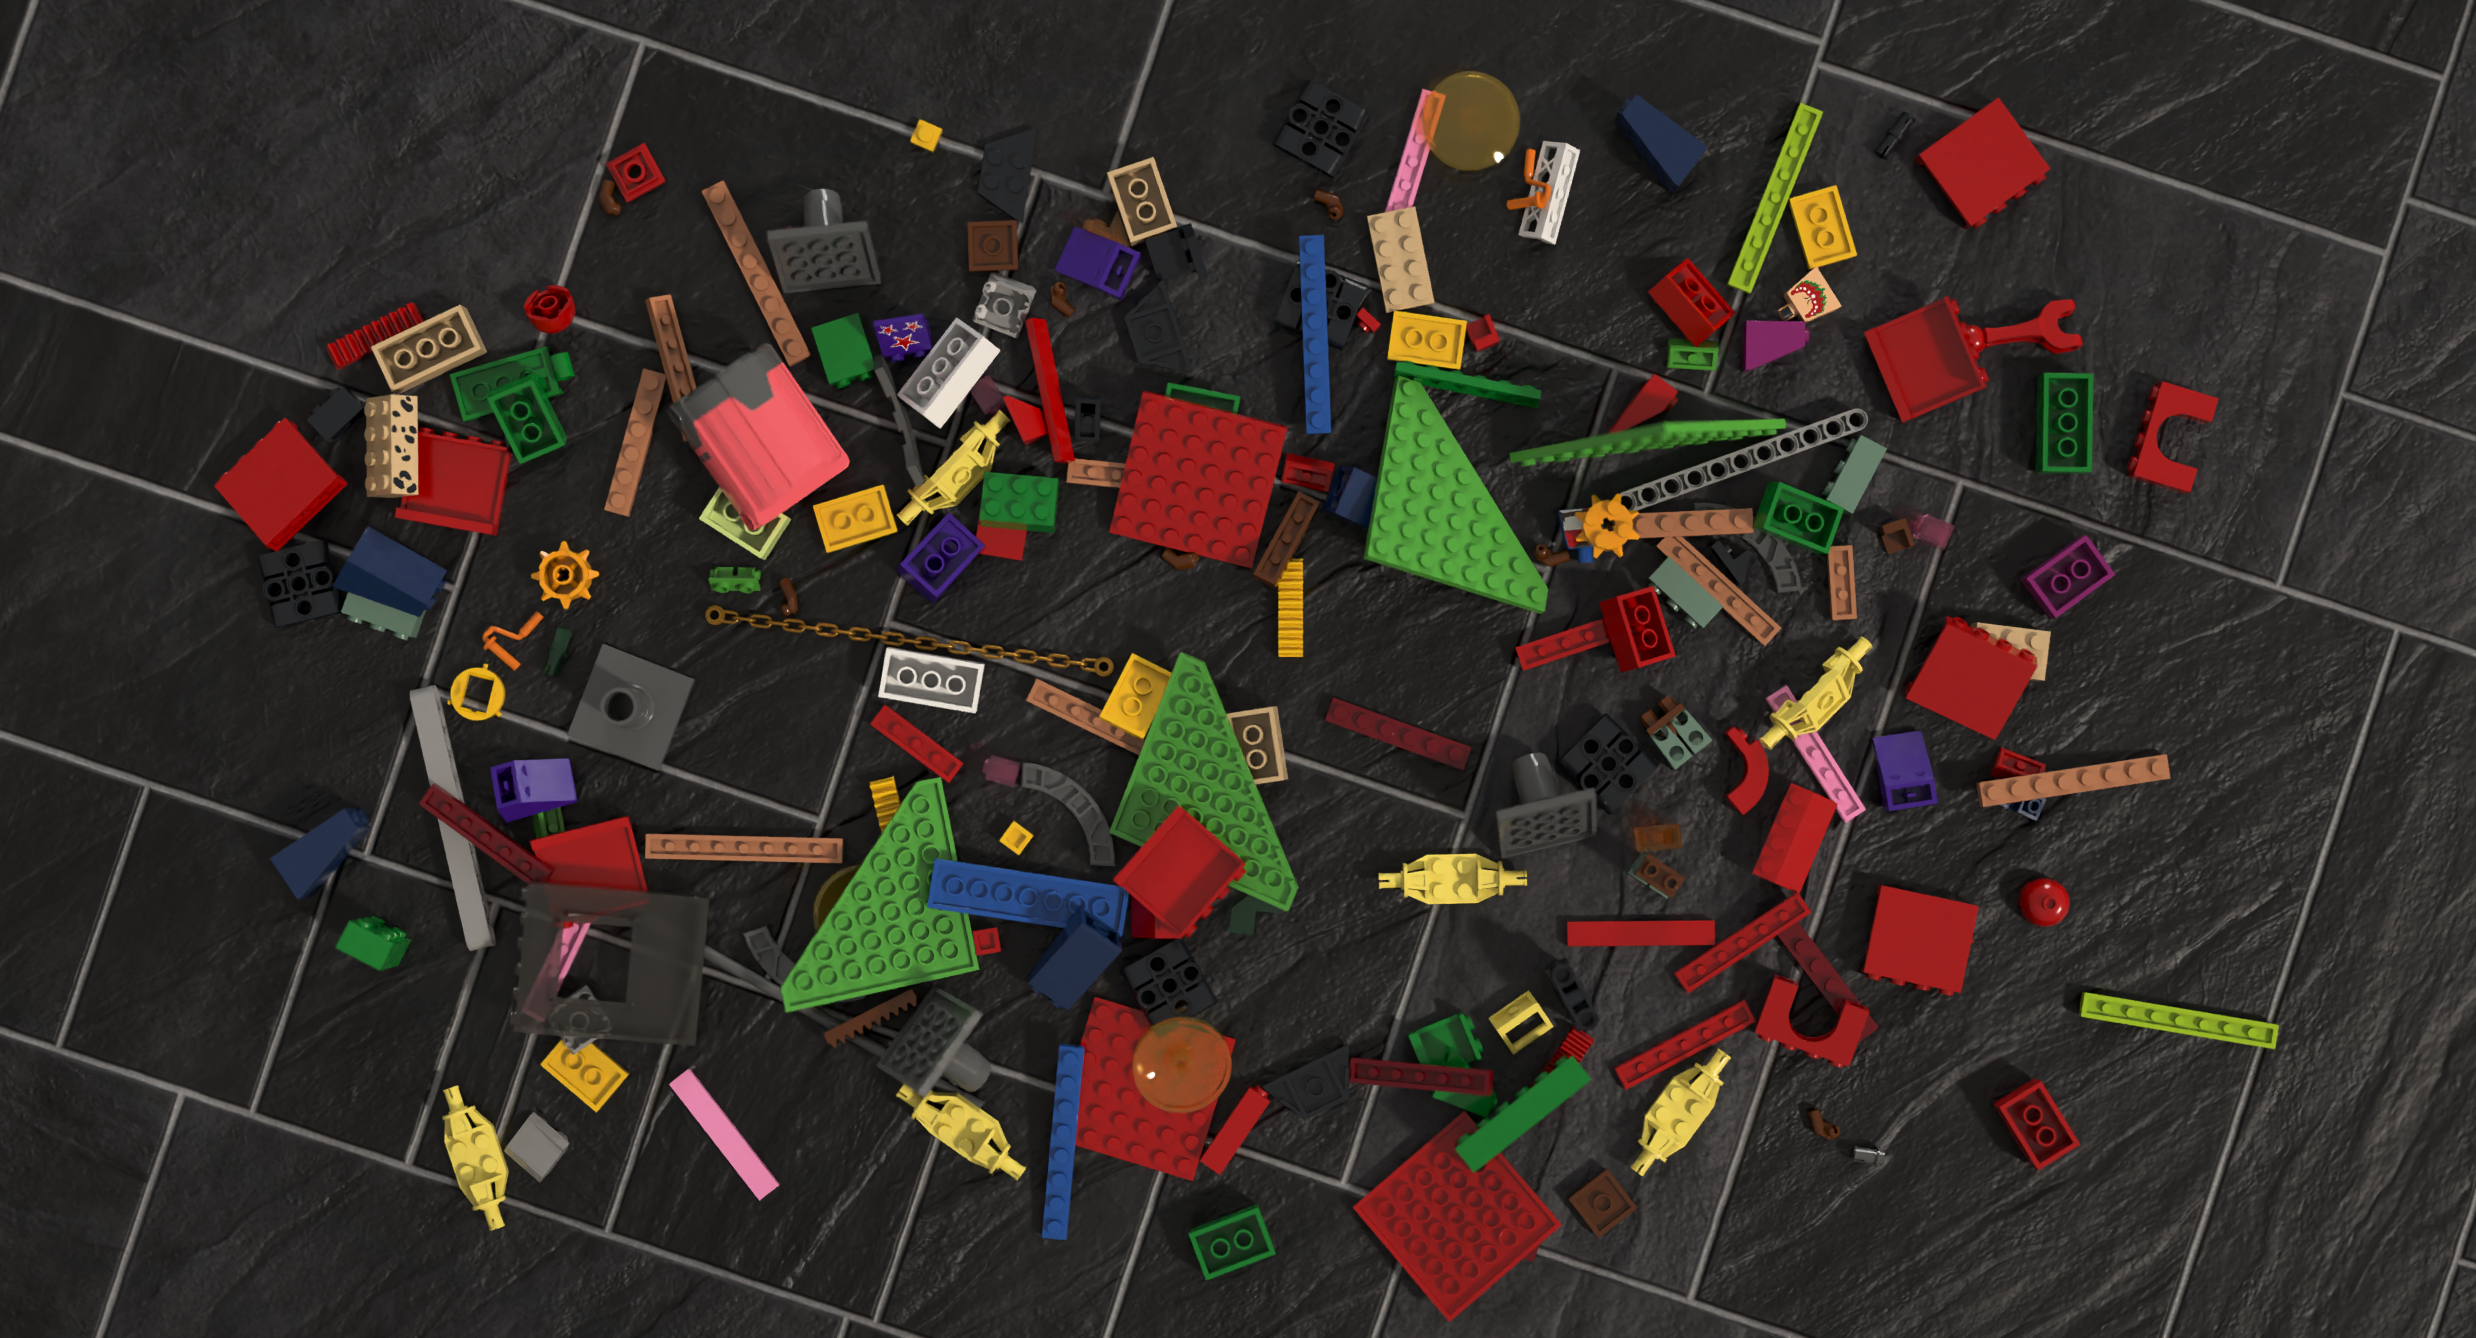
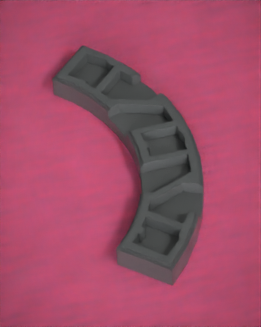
(910, 449)
(1771, 550)
(1081, 805)
(771, 957)

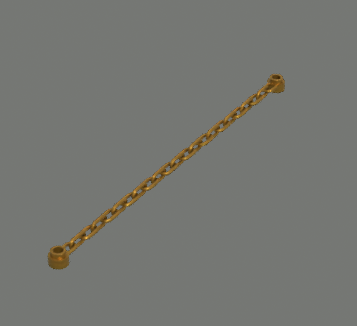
(722, 616)

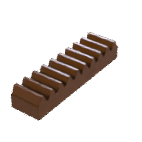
(1286, 540)
(869, 1017)

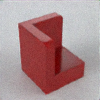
(1482, 333)

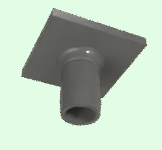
(825, 249)
(631, 707)
(1544, 815)
(935, 1045)

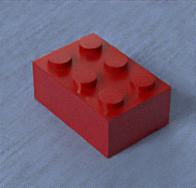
(1637, 629)
(2036, 1124)

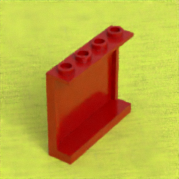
(1984, 163)
(1927, 358)
(458, 483)
(280, 485)
(1972, 677)
(593, 856)
(1181, 872)
(1920, 940)

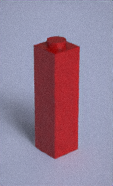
(1235, 1129)

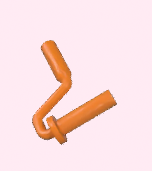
(1539, 199)
(498, 650)

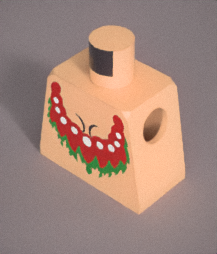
(1809, 299)

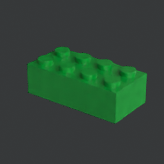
(2064, 423)

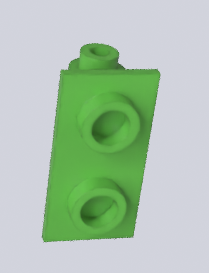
(723, 581)

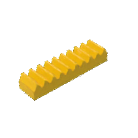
(1291, 611)
(885, 799)

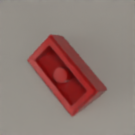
(1307, 472)
(2012, 764)

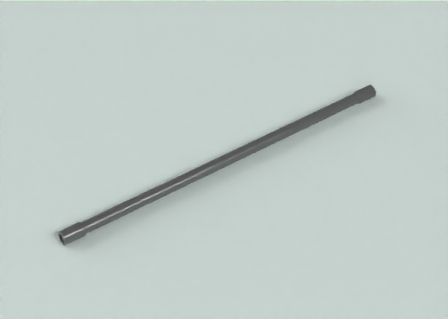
(817, 1014)

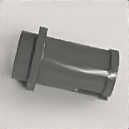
(1867, 1155)

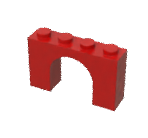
(2148, 462)
(1835, 1045)

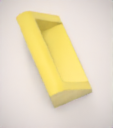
(1516, 1013)

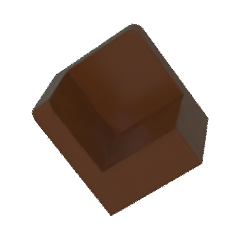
(1896, 536)

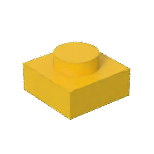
(926, 135)
(1016, 837)

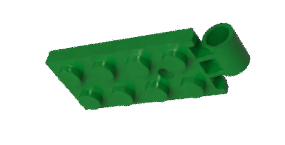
(474, 384)

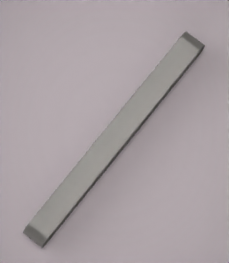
(1752, 461)
(459, 851)

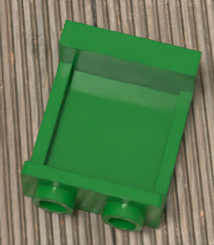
(844, 350)
(1454, 1031)

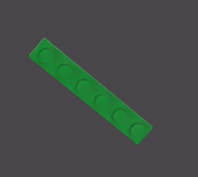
(1475, 386)

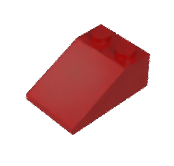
(1650, 401)

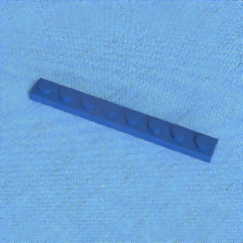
(1315, 334)
(1063, 1141)

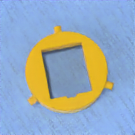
(459, 689)

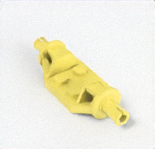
(959, 473)
(1822, 700)
(1452, 879)
(1679, 1111)
(963, 1129)
(475, 1157)

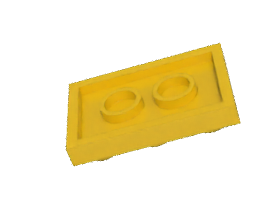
(1822, 227)
(1427, 340)
(855, 518)
(1136, 697)
(588, 1073)

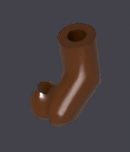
(1821, 1127)

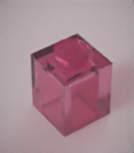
(987, 395)
(1933, 531)
(1001, 770)

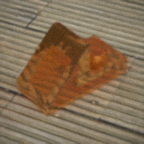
(1115, 232)
(1658, 837)

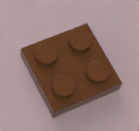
(993, 246)
(1602, 1202)

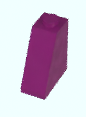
(1770, 341)

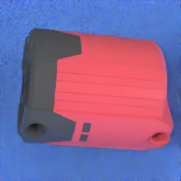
(759, 436)

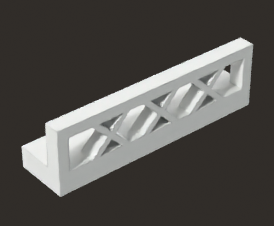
(1561, 175)

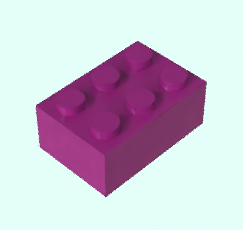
(2067, 577)

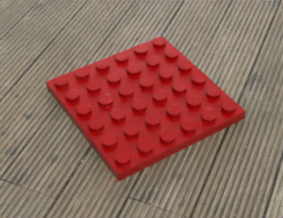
(1198, 479)
(1114, 1112)
(1456, 1225)

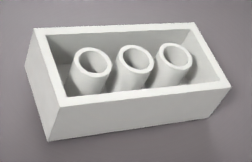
(948, 372)
(931, 680)

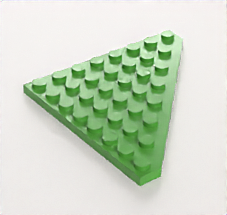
(1649, 437)
(1437, 514)
(1198, 764)
(881, 924)

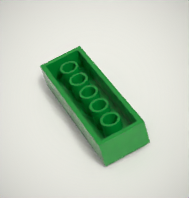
(1523, 1113)

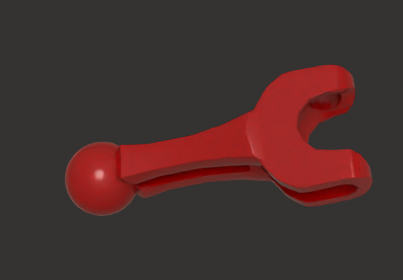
(2039, 330)

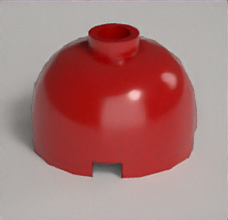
(551, 309)
(2044, 902)

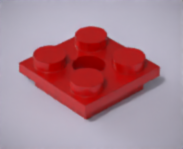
(634, 187)

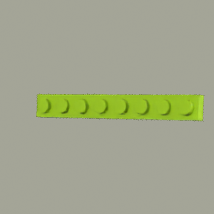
(1775, 198)
(2178, 1020)

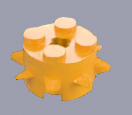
(1600, 538)
(551, 575)

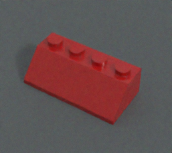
(1795, 838)

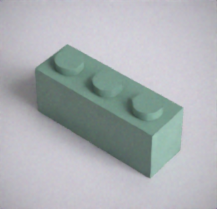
(1854, 473)
(1684, 593)
(382, 616)

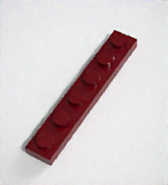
(1398, 733)
(484, 835)
(1821, 972)
(1421, 1076)

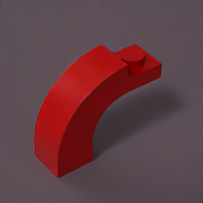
(1755, 775)

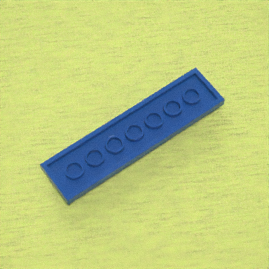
(1023, 895)

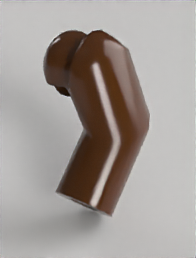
(606, 199)
(1332, 203)
(1058, 299)
(1548, 557)
(1180, 562)
(790, 595)

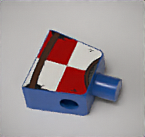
(1570, 529)

